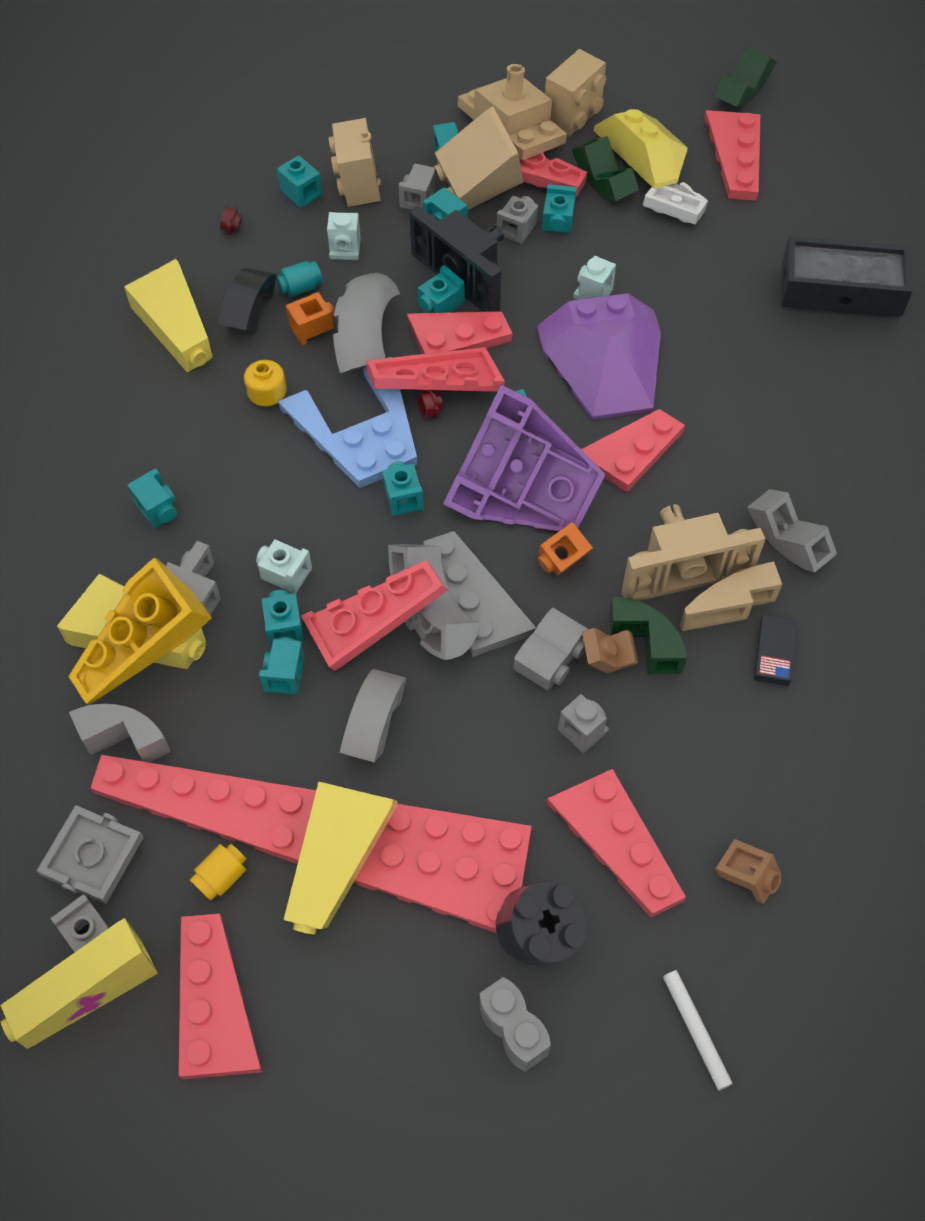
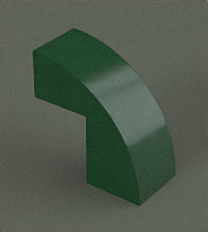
(747, 79)
(602, 171)
(662, 641)

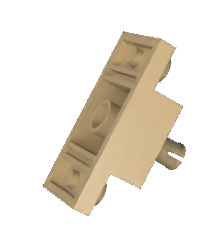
(521, 109)
(689, 555)

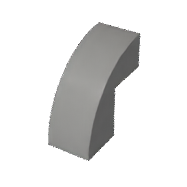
(798, 541)
(372, 714)
(110, 723)

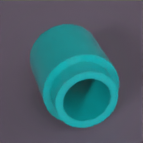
(299, 278)

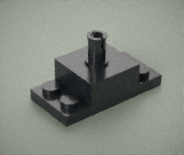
(463, 250)

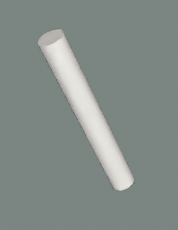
(697, 1030)

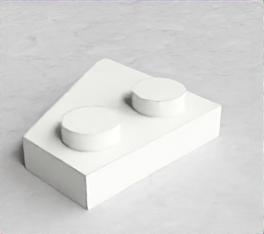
(677, 202)

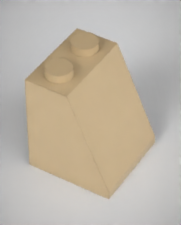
(479, 161)

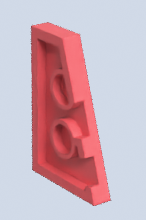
(458, 330)
(634, 448)

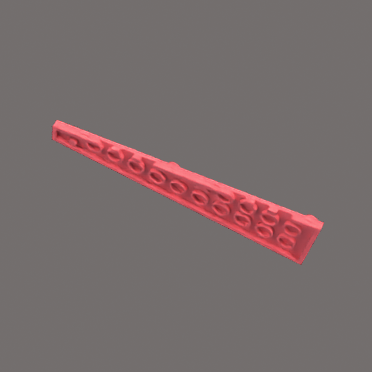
(422, 856)

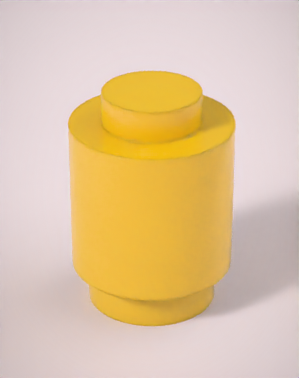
(219, 871)

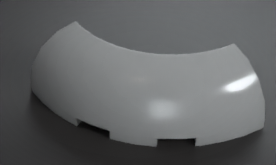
(360, 320)
(441, 624)

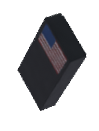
(775, 650)

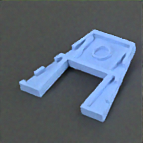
(362, 448)

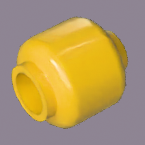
(265, 382)

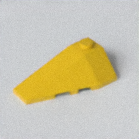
(146, 625)

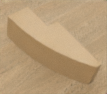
(733, 597)

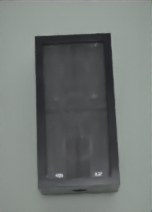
(846, 276)

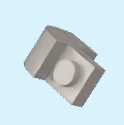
(193, 572)

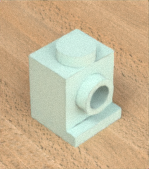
(344, 236)
(595, 279)
(284, 565)

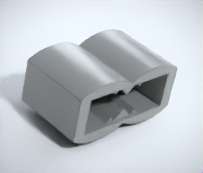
(550, 650)
(521, 1031)

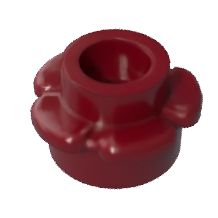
(230, 220)
(430, 404)

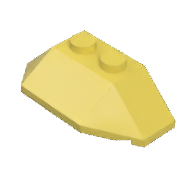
(645, 146)

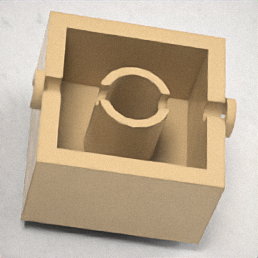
(576, 90)
(354, 162)

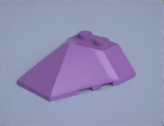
(605, 353)
(524, 469)

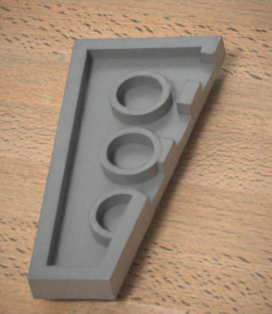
(480, 596)

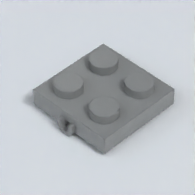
(90, 854)

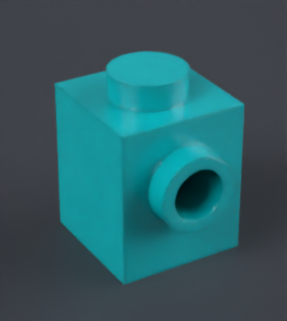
(299, 181)

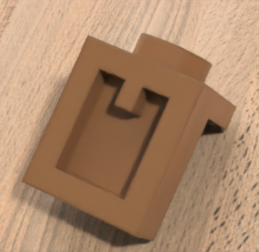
(609, 652)
(750, 869)

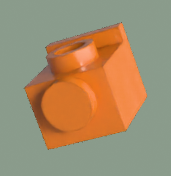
(310, 317)
(570, 541)

